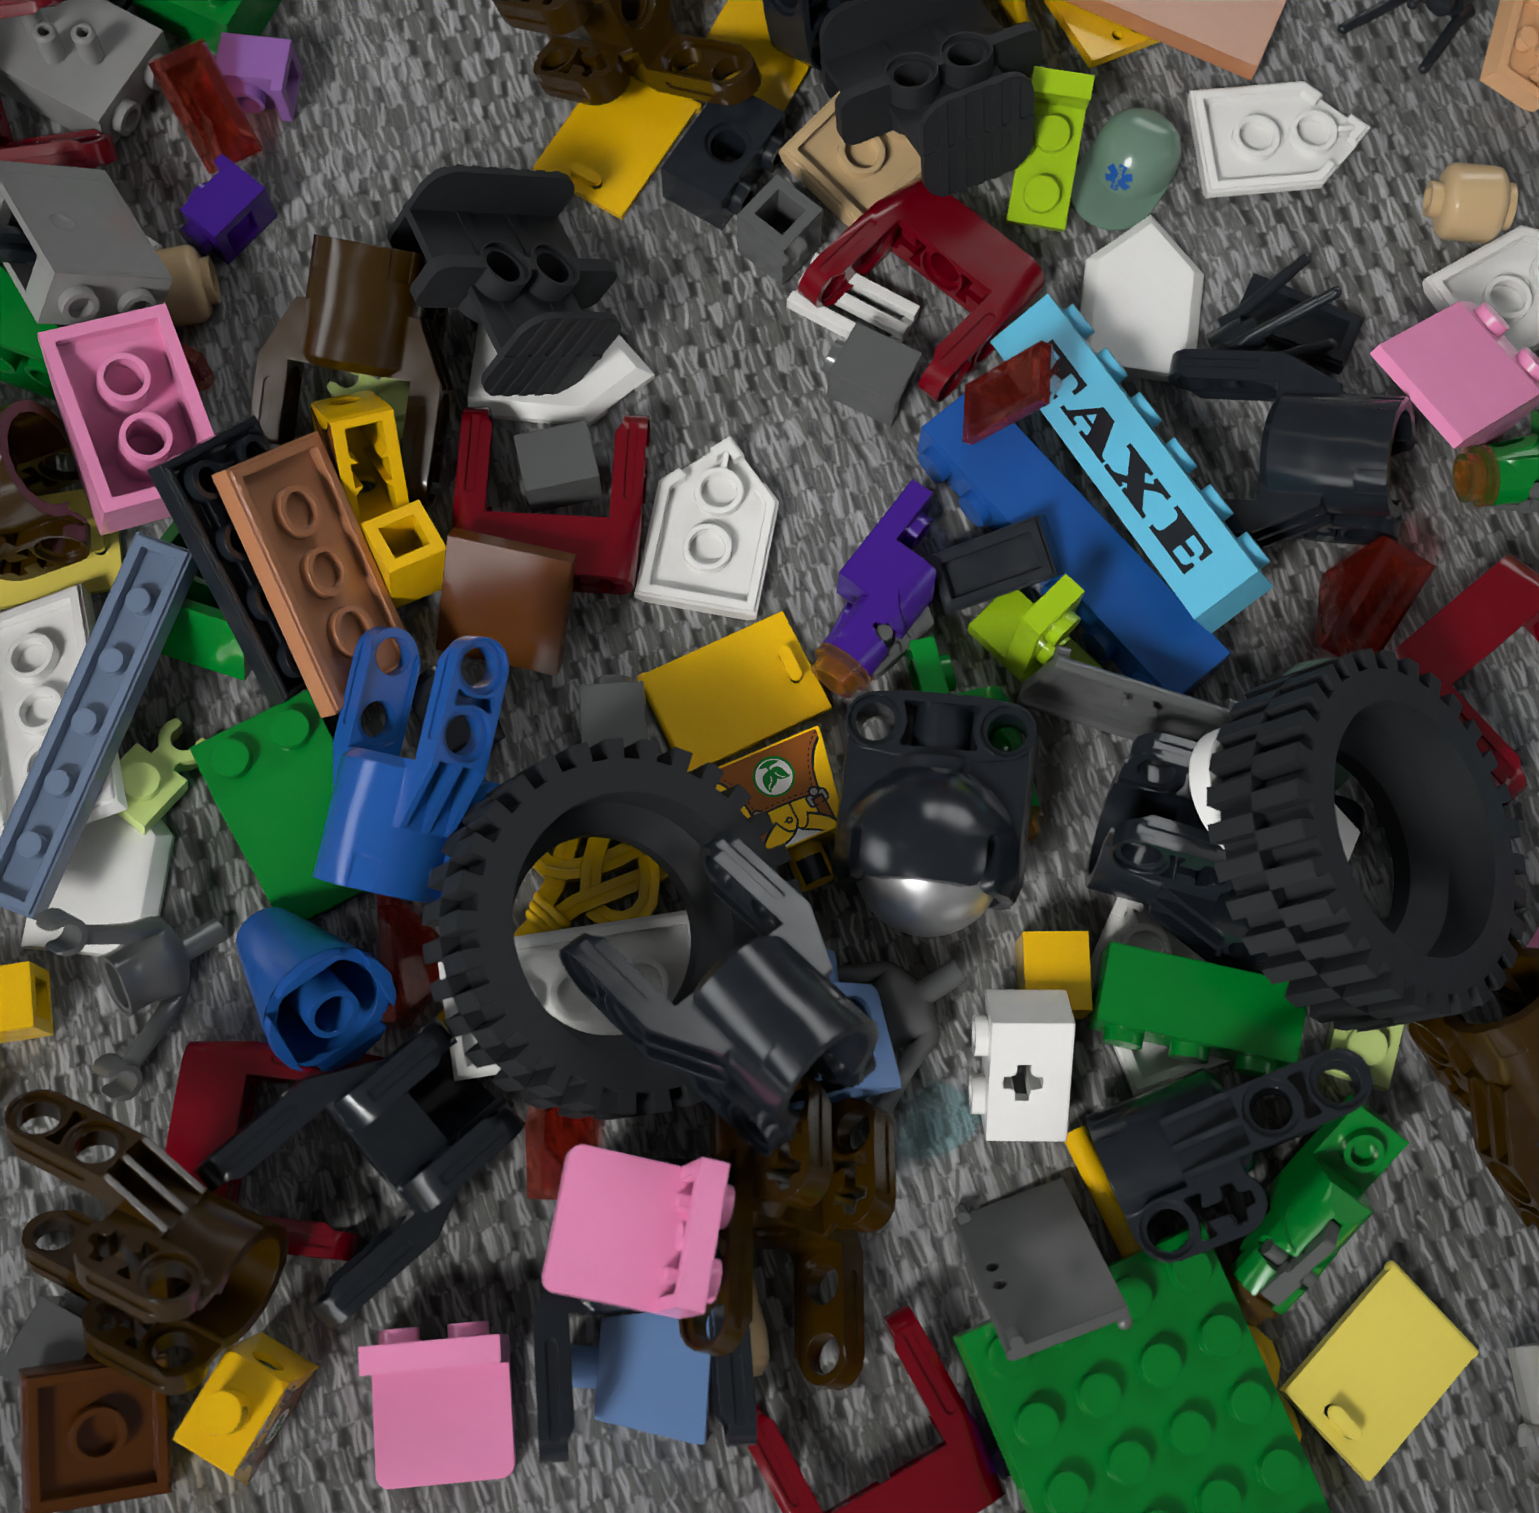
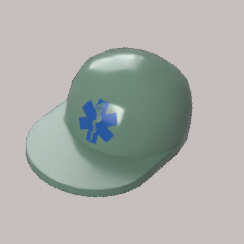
(1126, 169)

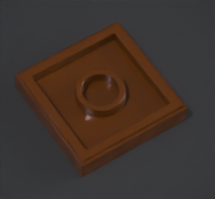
(507, 594)
(91, 1436)

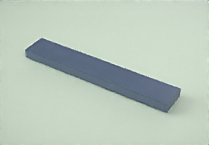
(91, 722)

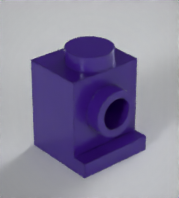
(226, 212)

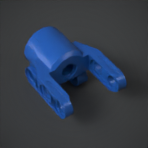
(398, 811)

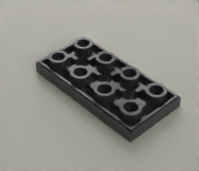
(215, 546)

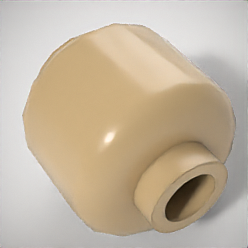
(1470, 202)
(193, 285)

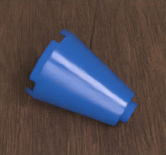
(312, 990)

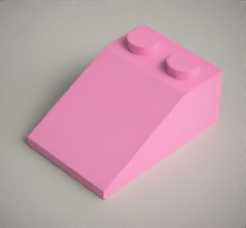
(1463, 373)
(124, 408)

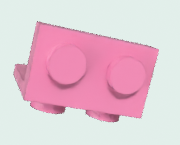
(638, 1231)
(441, 1406)

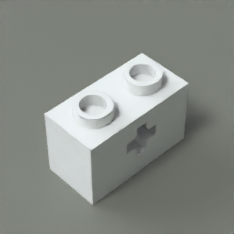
(1024, 1065)

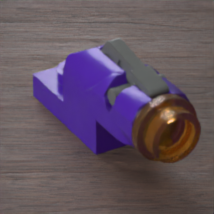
(888, 598)

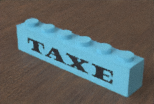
(1139, 473)

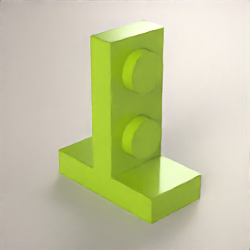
(1046, 176)
(1026, 633)

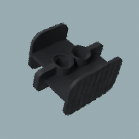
(939, 78)
(510, 266)

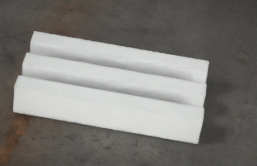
(870, 291)

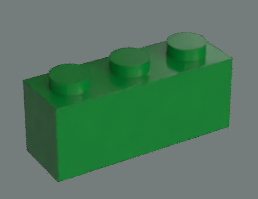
(1194, 1010)

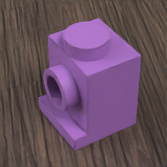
(261, 72)

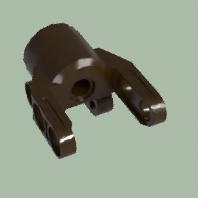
(625, 41)
(366, 323)
(35, 533)
(1496, 1079)
(804, 1206)
(164, 1258)

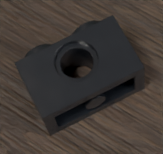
(717, 188)

